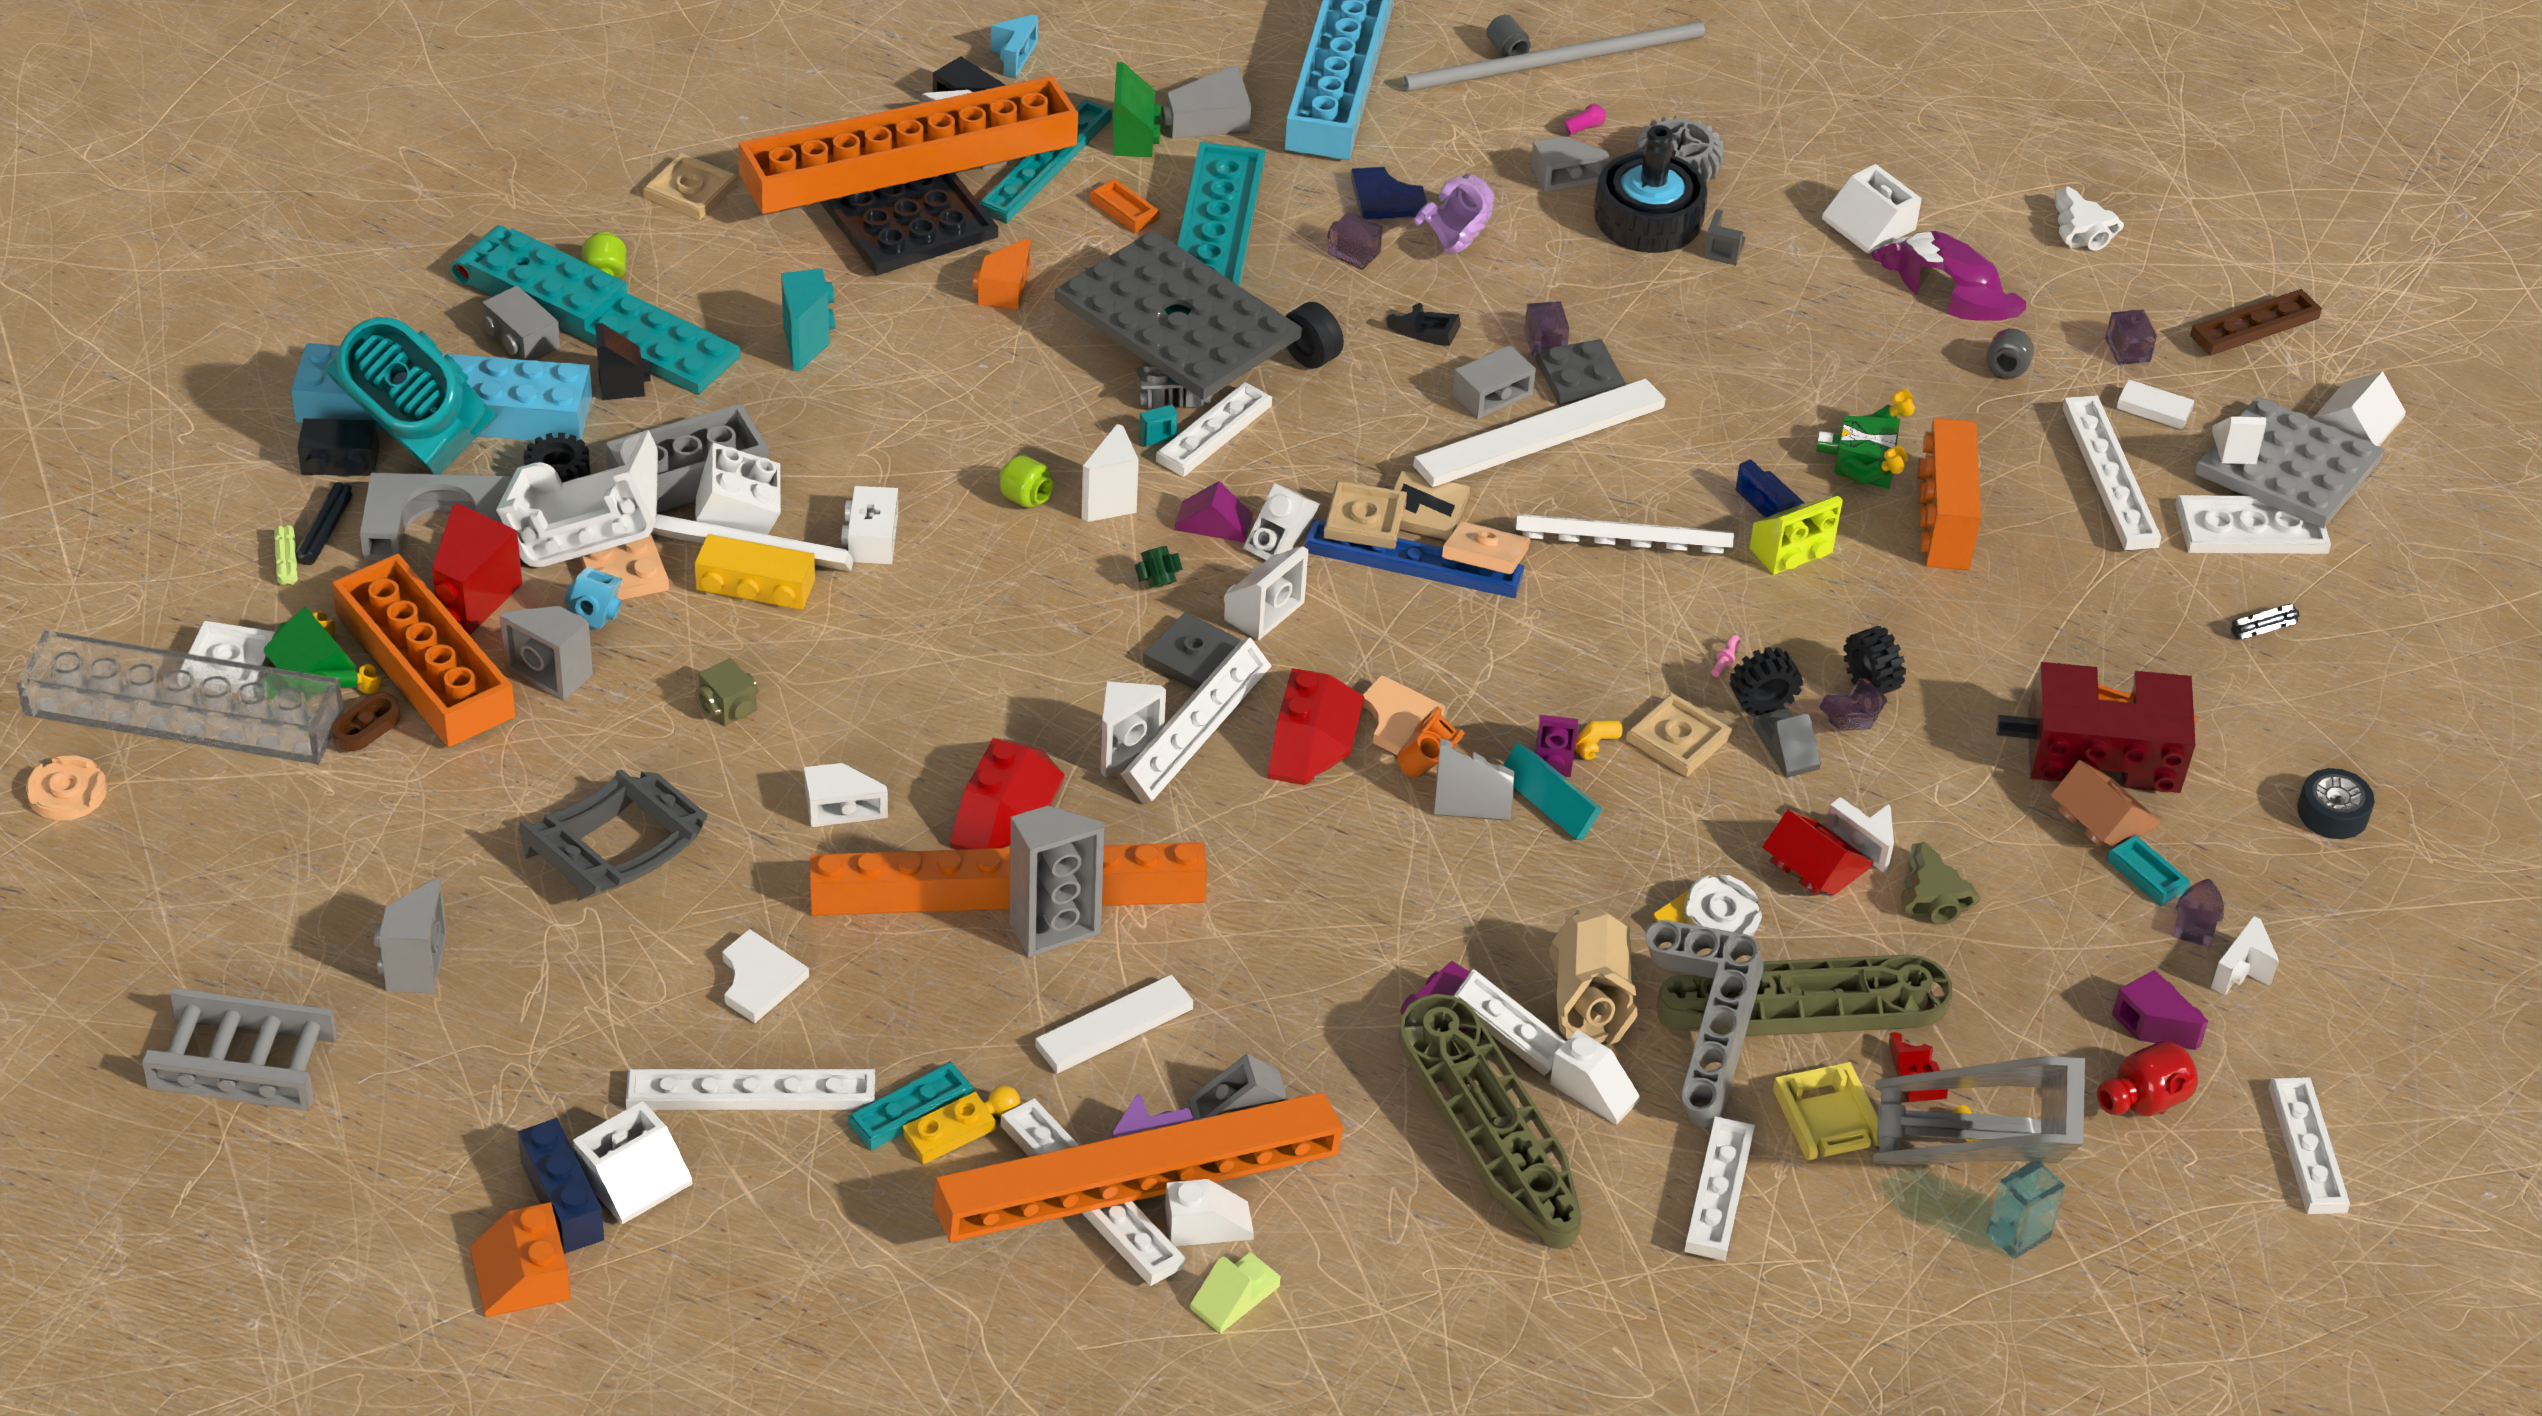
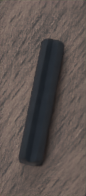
(324, 523)

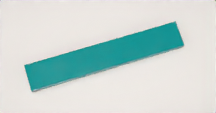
(1037, 170)

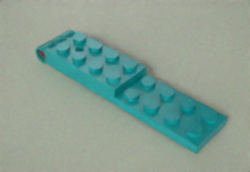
(1221, 209)
(586, 296)

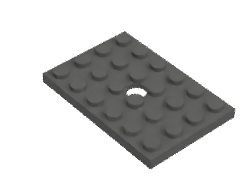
(1201, 350)

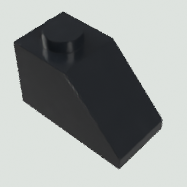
(619, 365)

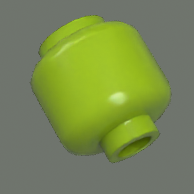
(606, 253)
(1026, 481)

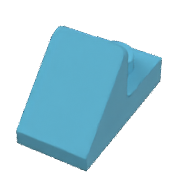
(1014, 42)

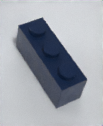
(561, 1180)

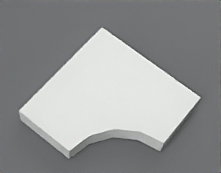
(760, 974)

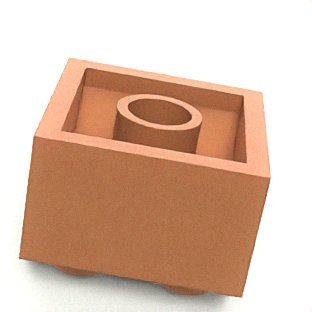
(2102, 806)

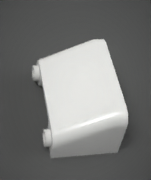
(586, 513)

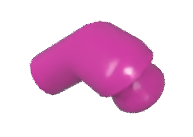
(1591, 117)

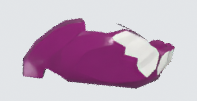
(1978, 287)

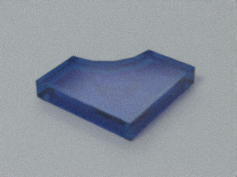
(1383, 196)

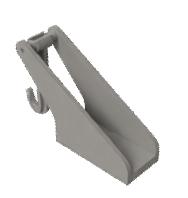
(2000, 1136)

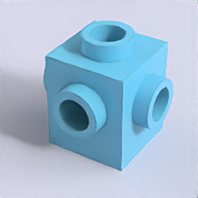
(594, 597)

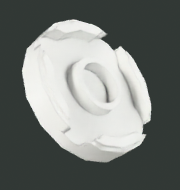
(1736, 915)

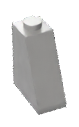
(1209, 106)

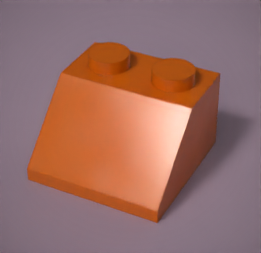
(521, 1262)

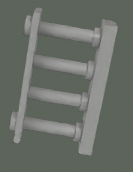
(236, 1080)

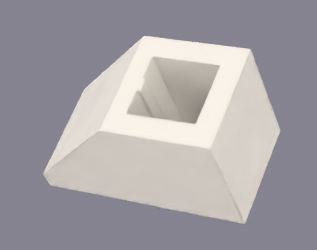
(1281, 522)

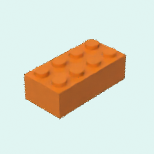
(1949, 494)

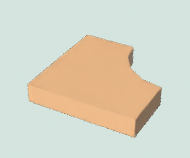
(1396, 712)

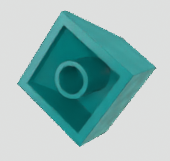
(806, 314)

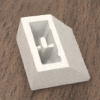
(1873, 209)
(738, 491)
(631, 1162)

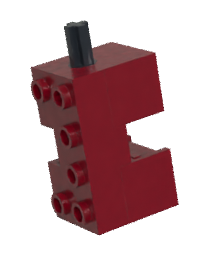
(2143, 738)

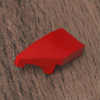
(1914, 1060)

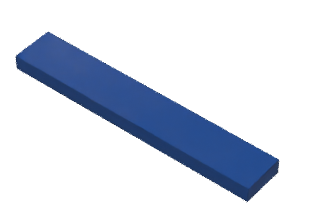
(1415, 560)

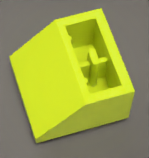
(1796, 534)

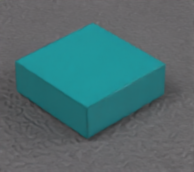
(1157, 425)

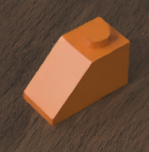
(1004, 276)

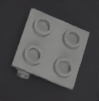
(1155, 385)

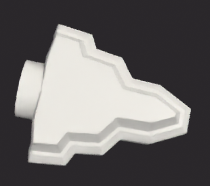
(2084, 221)

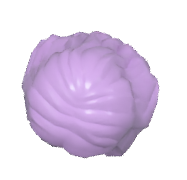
(1463, 213)

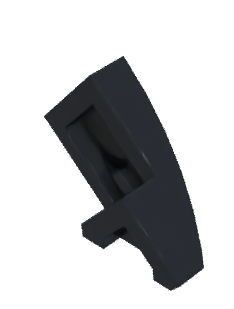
(1427, 326)

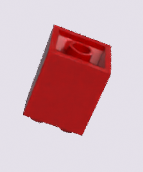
(475, 566)

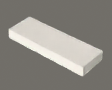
(1510, 1022)

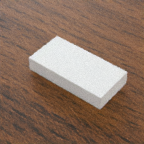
(2155, 404)

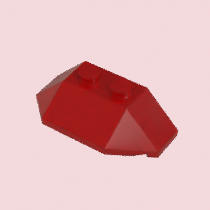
(1313, 726)
(1004, 784)

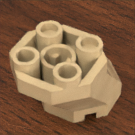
(1594, 976)

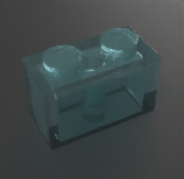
(2025, 1209)

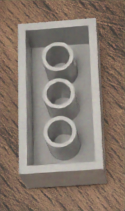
(685, 447)

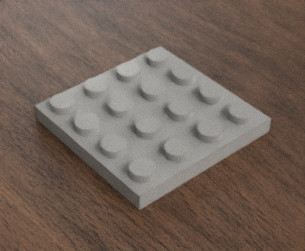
(2300, 465)

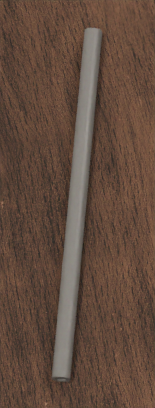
(1553, 56)

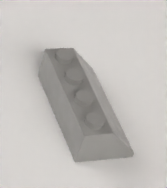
(1055, 878)

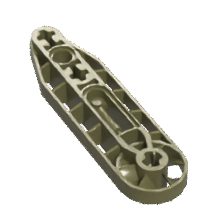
(1822, 996)
(1428, 1040)

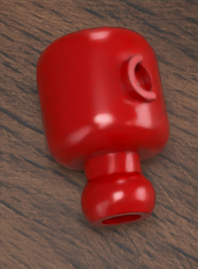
(2150, 1081)

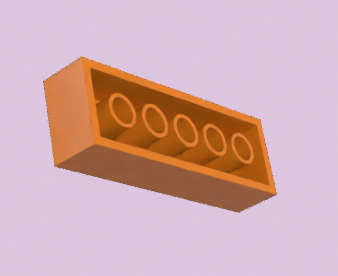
(423, 650)

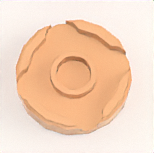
(66, 788)

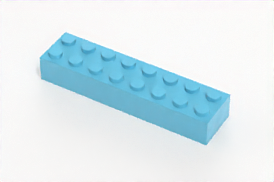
(1337, 77)
(525, 394)

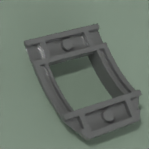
(561, 832)

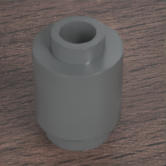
(1508, 36)

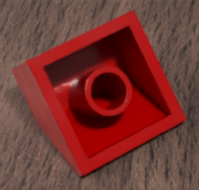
(1815, 854)

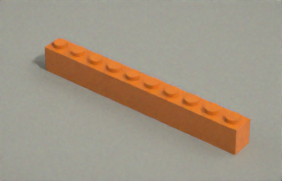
(982, 879)
(1135, 1166)

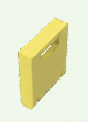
(1831, 1121)

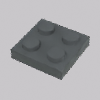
(1579, 370)

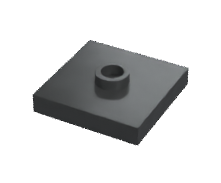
(1190, 650)

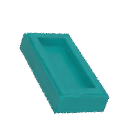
(2148, 870)

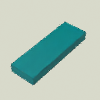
(1552, 792)
(885, 1117)

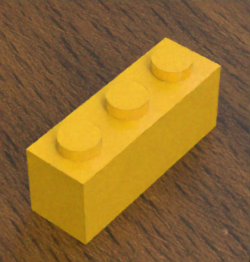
(755, 571)

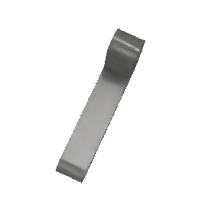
(1719, 1011)

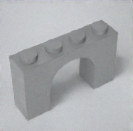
(400, 499)

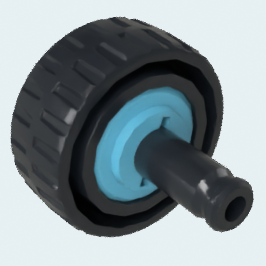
(1651, 197)

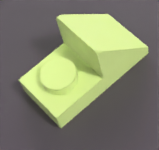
(1233, 1290)

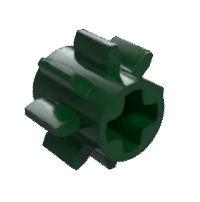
(1158, 567)

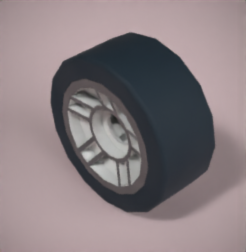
(2335, 803)

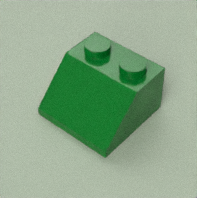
(1135, 115)

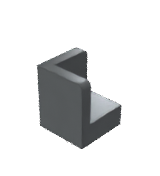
(1722, 242)

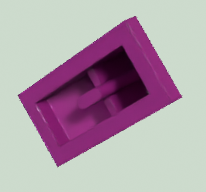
(1214, 514)

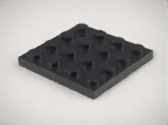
(911, 221)

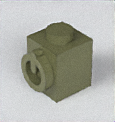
(726, 692)

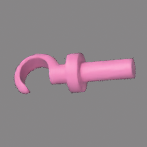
(1726, 656)

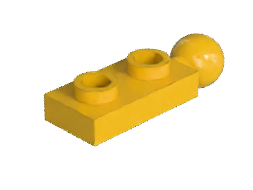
(958, 1123)

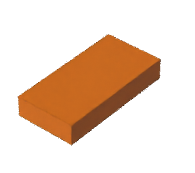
(1124, 205)

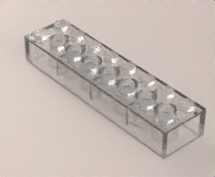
(180, 697)

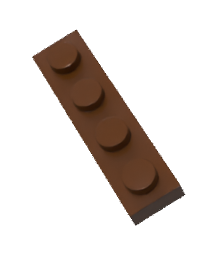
(2255, 322)

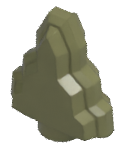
(1935, 888)

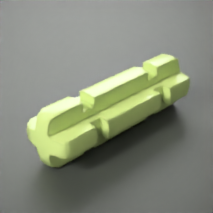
(285, 555)

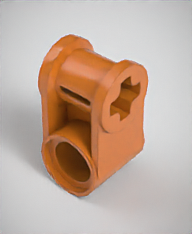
(1422, 748)

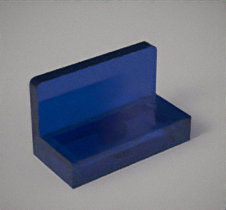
(1764, 490)

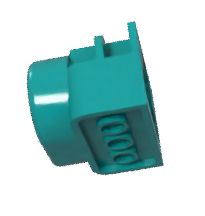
(430, 411)

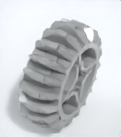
(1691, 143)

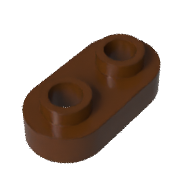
(366, 722)

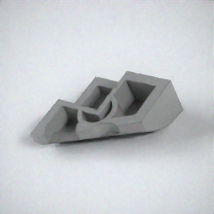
(1472, 786)

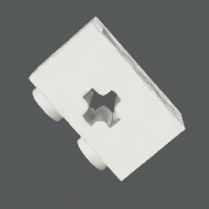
(871, 524)

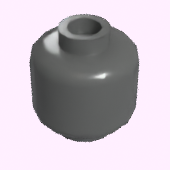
(2010, 353)

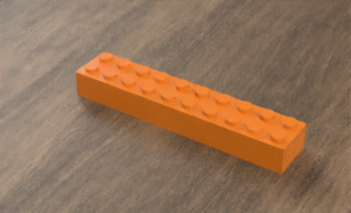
(907, 144)

